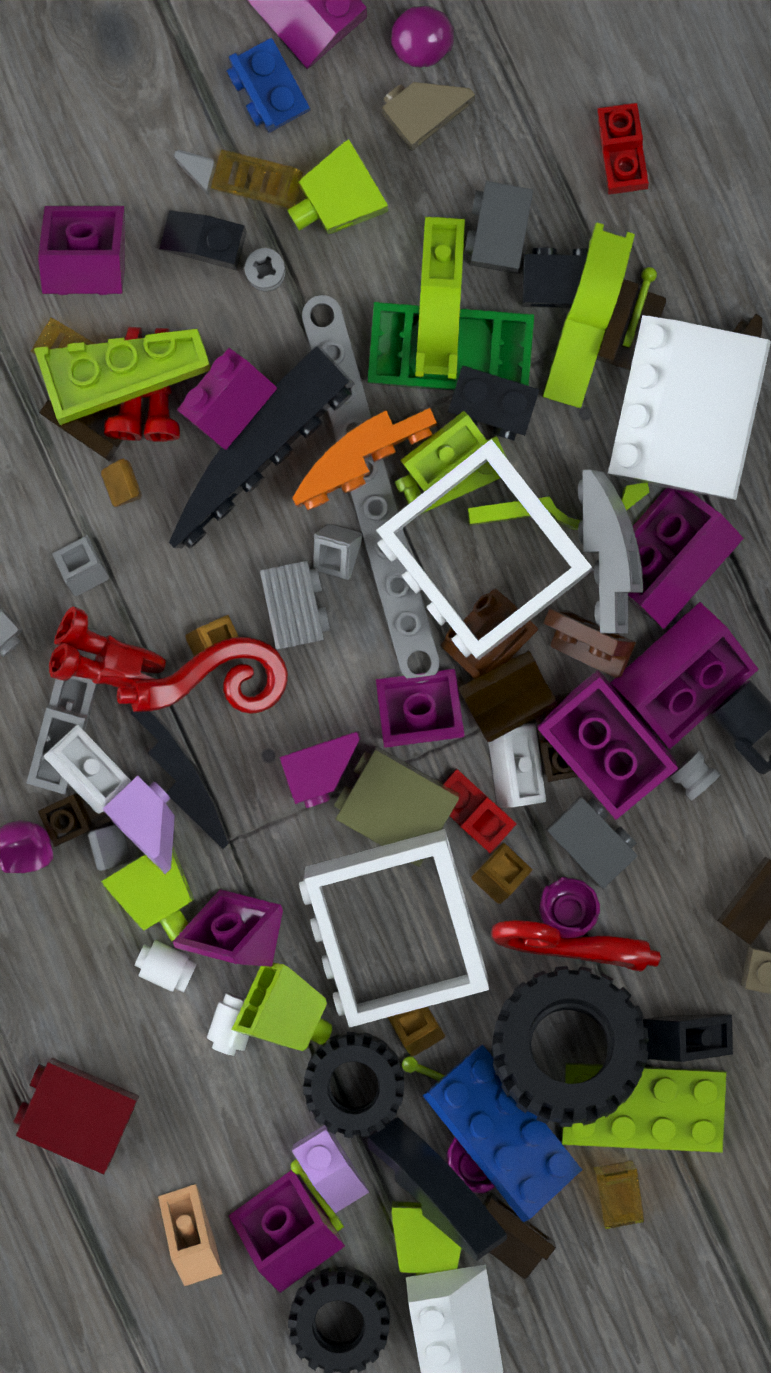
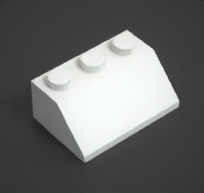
(454, 1321)

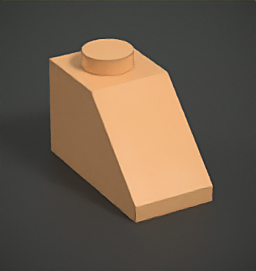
(189, 1235)

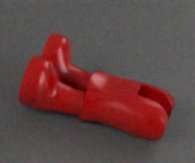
(128, 423)
(114, 660)

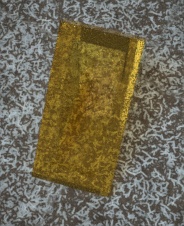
(619, 1194)

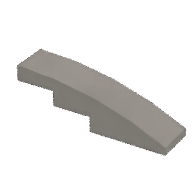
(68, 706)

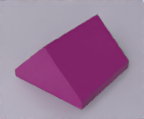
(419, 710)
(234, 930)

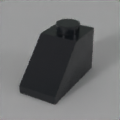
(204, 238)
(689, 1037)

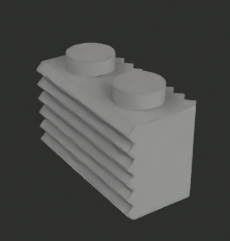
(293, 604)

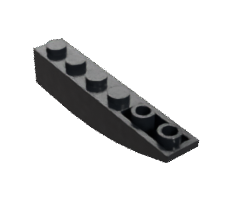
(289, 413)

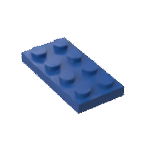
(507, 1145)

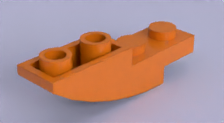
(344, 462)

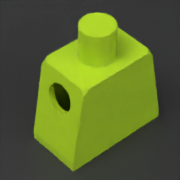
(338, 193)
(152, 895)
(283, 1010)
(419, 1243)

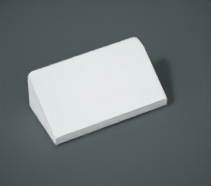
(87, 768)
(517, 768)

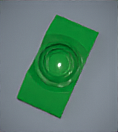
(486, 342)

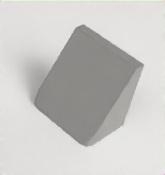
(198, 167)
(336, 550)
(80, 566)
(109, 847)

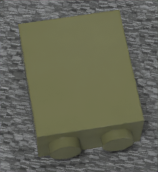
(394, 800)

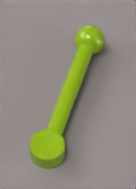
(648, 275)
(410, 1065)
(334, 1219)

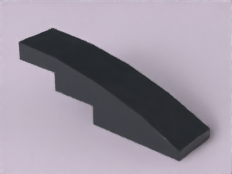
(190, 788)
(439, 1189)

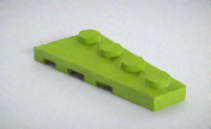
(101, 375)

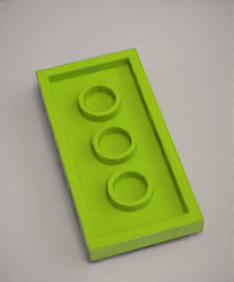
(664, 1112)

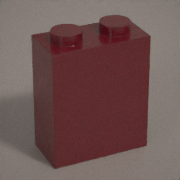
(75, 1115)

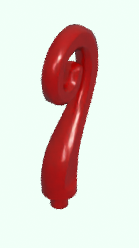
(164, 692)
(547, 940)

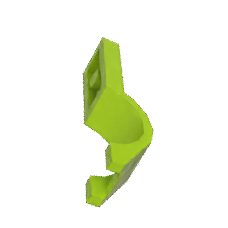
(440, 296)
(588, 317)
(515, 510)

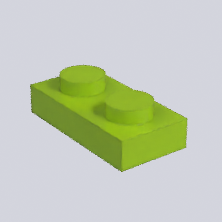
(444, 451)

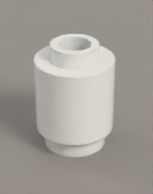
(165, 966)
(220, 1031)

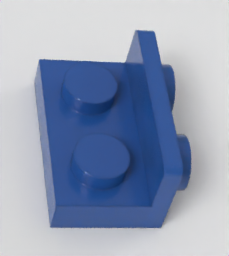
(268, 84)

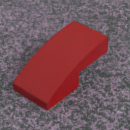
(478, 813)

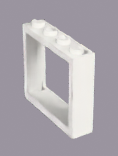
(419, 580)
(377, 859)

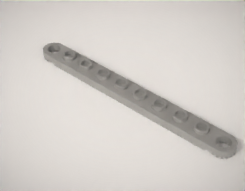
(374, 501)

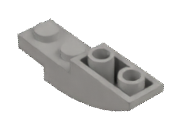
(610, 533)

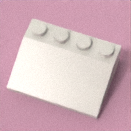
(689, 407)

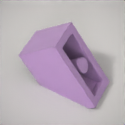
(145, 819)
(329, 1169)

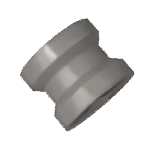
(268, 278)
(695, 775)

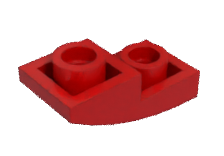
(622, 148)

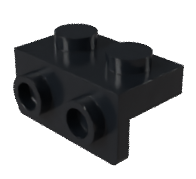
(494, 402)

